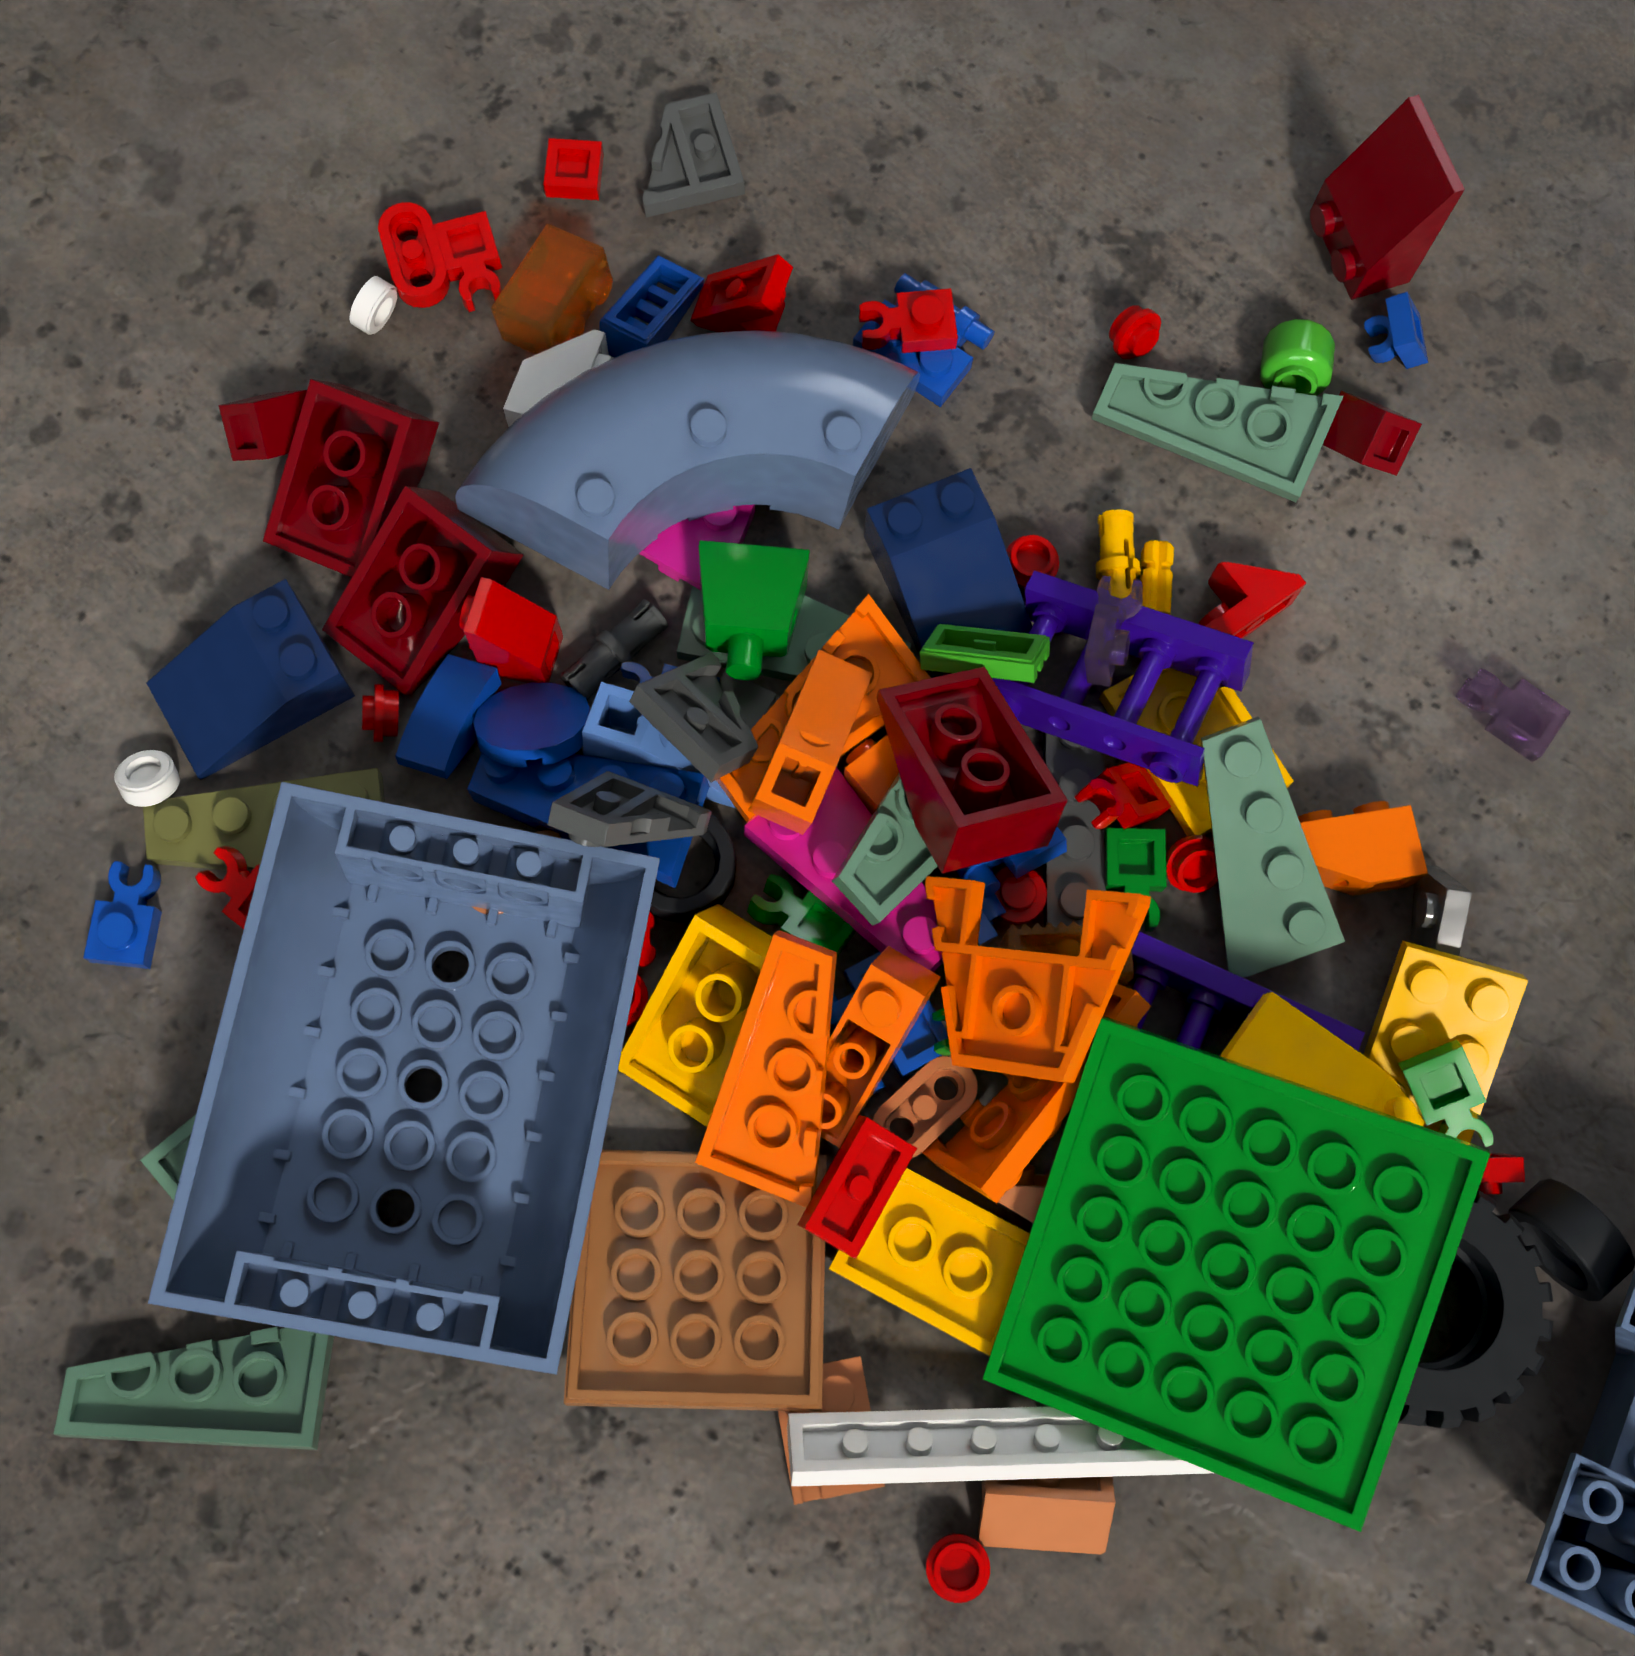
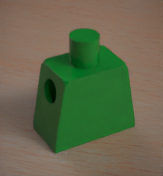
(750, 601)

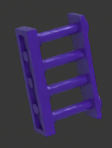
(1161, 644)
(1209, 991)

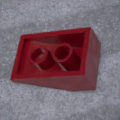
(1387, 202)
(345, 474)
(412, 585)
(969, 770)

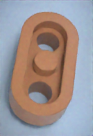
(921, 1106)

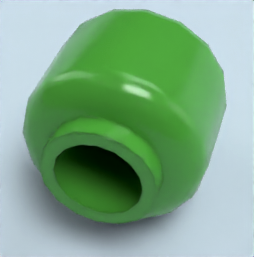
(1298, 357)

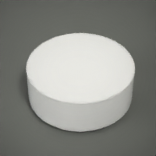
(373, 305)
(147, 778)

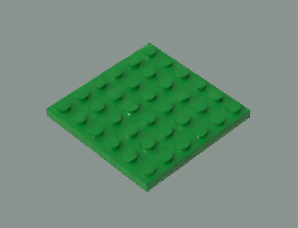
(1235, 1269)

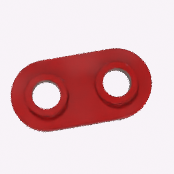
(415, 258)

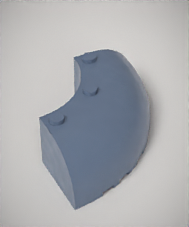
(687, 437)

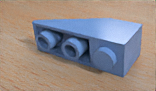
(623, 734)

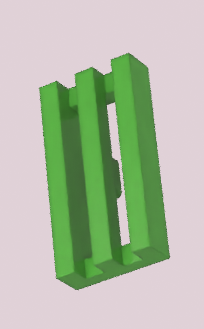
(1002, 653)

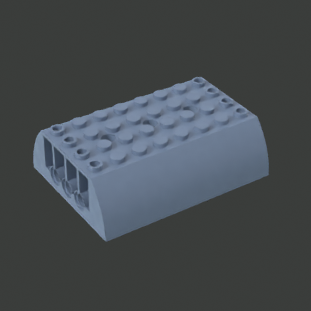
(313, 1064)

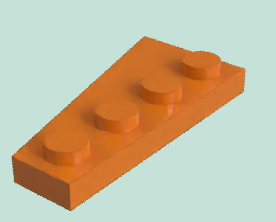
(1018, 1120)

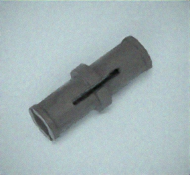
(614, 648)

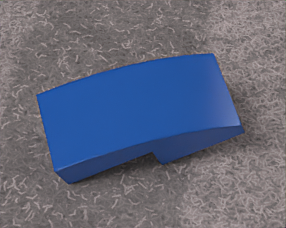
(442, 720)

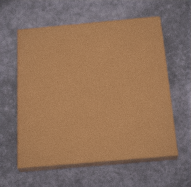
(694, 1292)

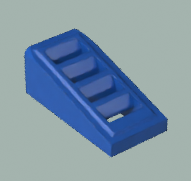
(629, 334)

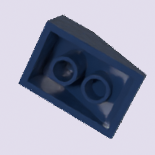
(945, 560)
(248, 680)

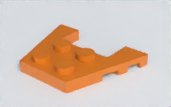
(1027, 1007)

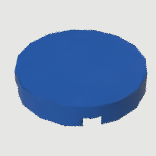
(531, 724)

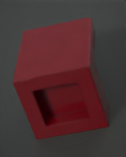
(262, 424)
(1371, 433)

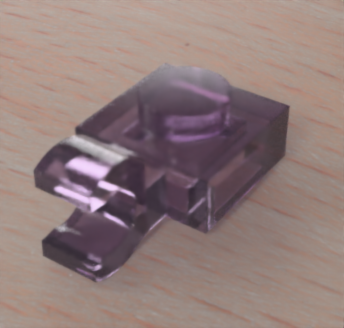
(1106, 640)
(1521, 715)

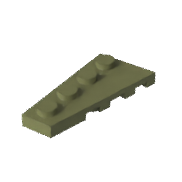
(192, 826)

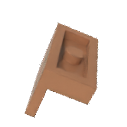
(1047, 1514)

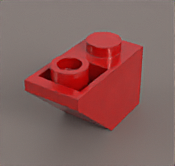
(511, 633)

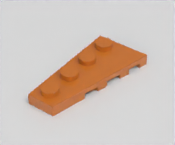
(864, 641)
(774, 1086)

